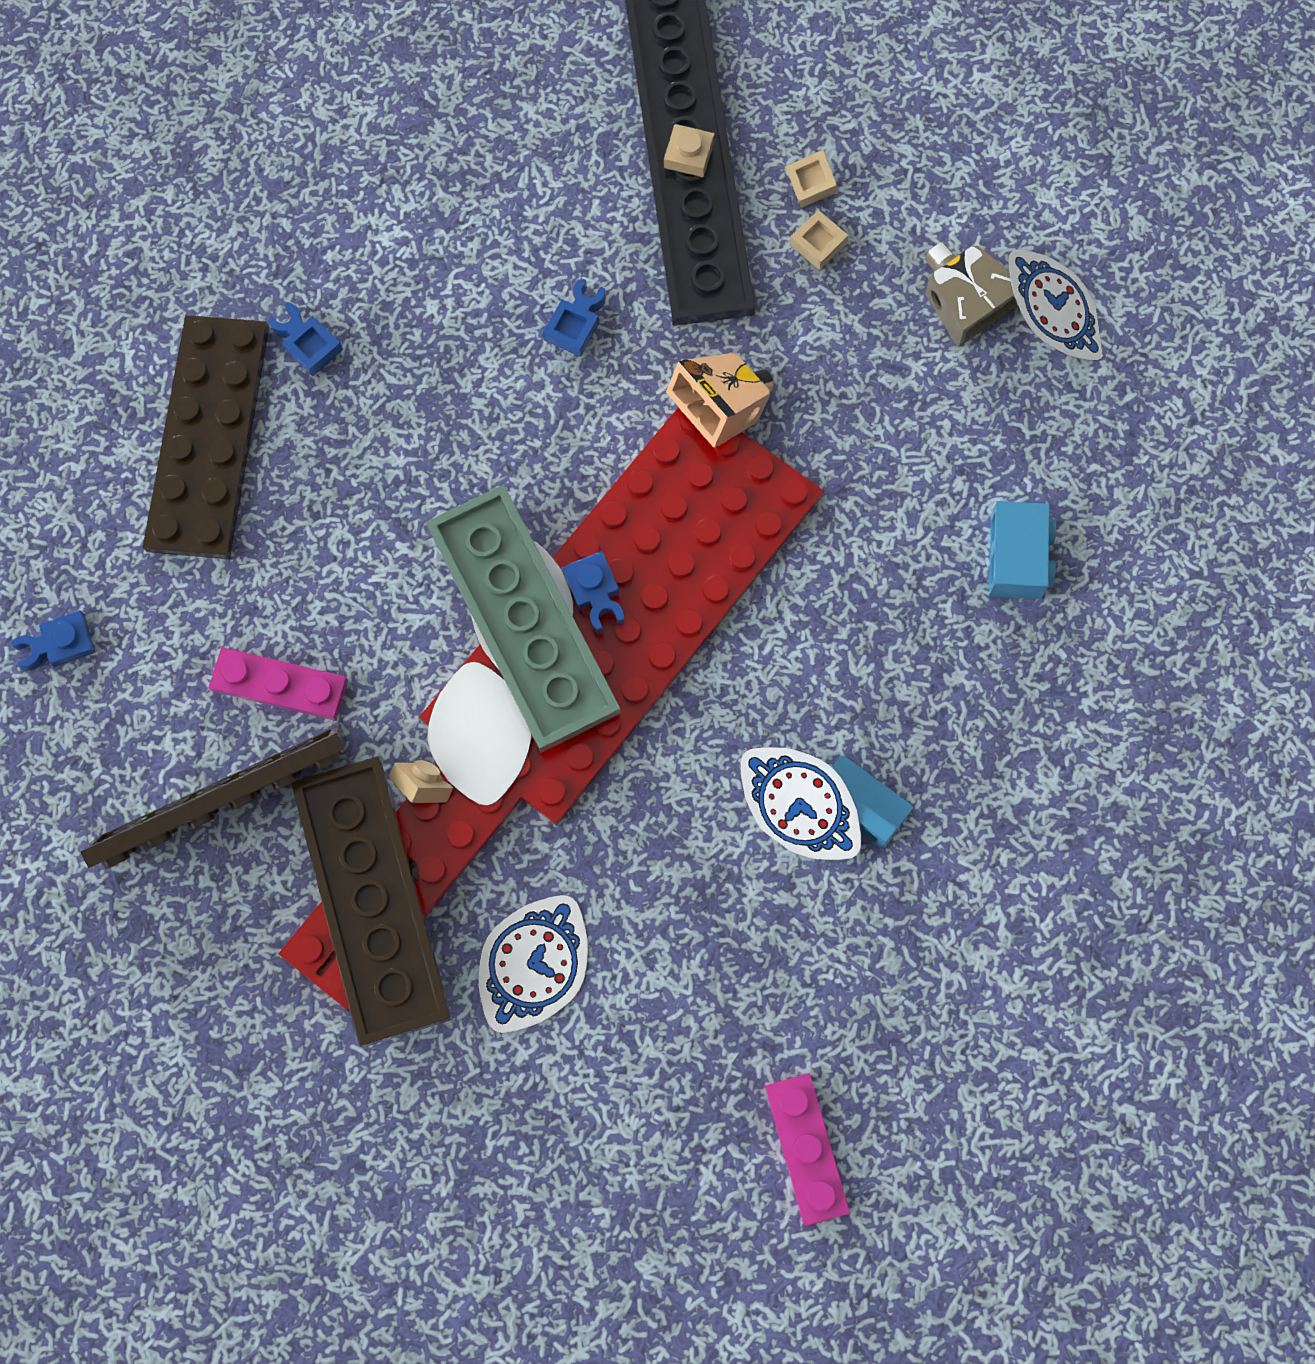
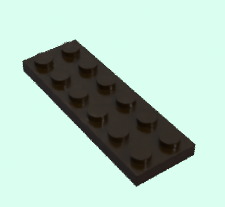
(206, 437)
(202, 804)
(371, 902)

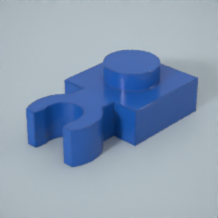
(574, 323)
(306, 342)
(593, 586)
(61, 641)

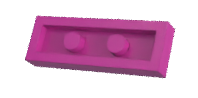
(278, 683)
(807, 1149)

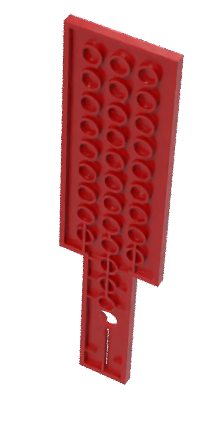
(684, 545)

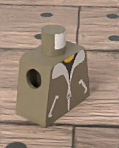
(968, 290)

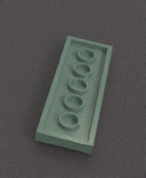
(523, 618)

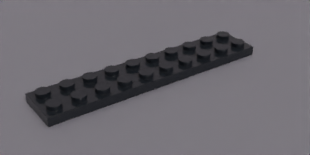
(694, 214)

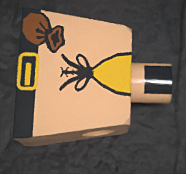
(720, 394)

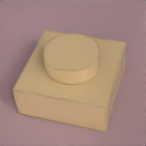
(689, 150)
(812, 178)
(818, 239)
(420, 782)

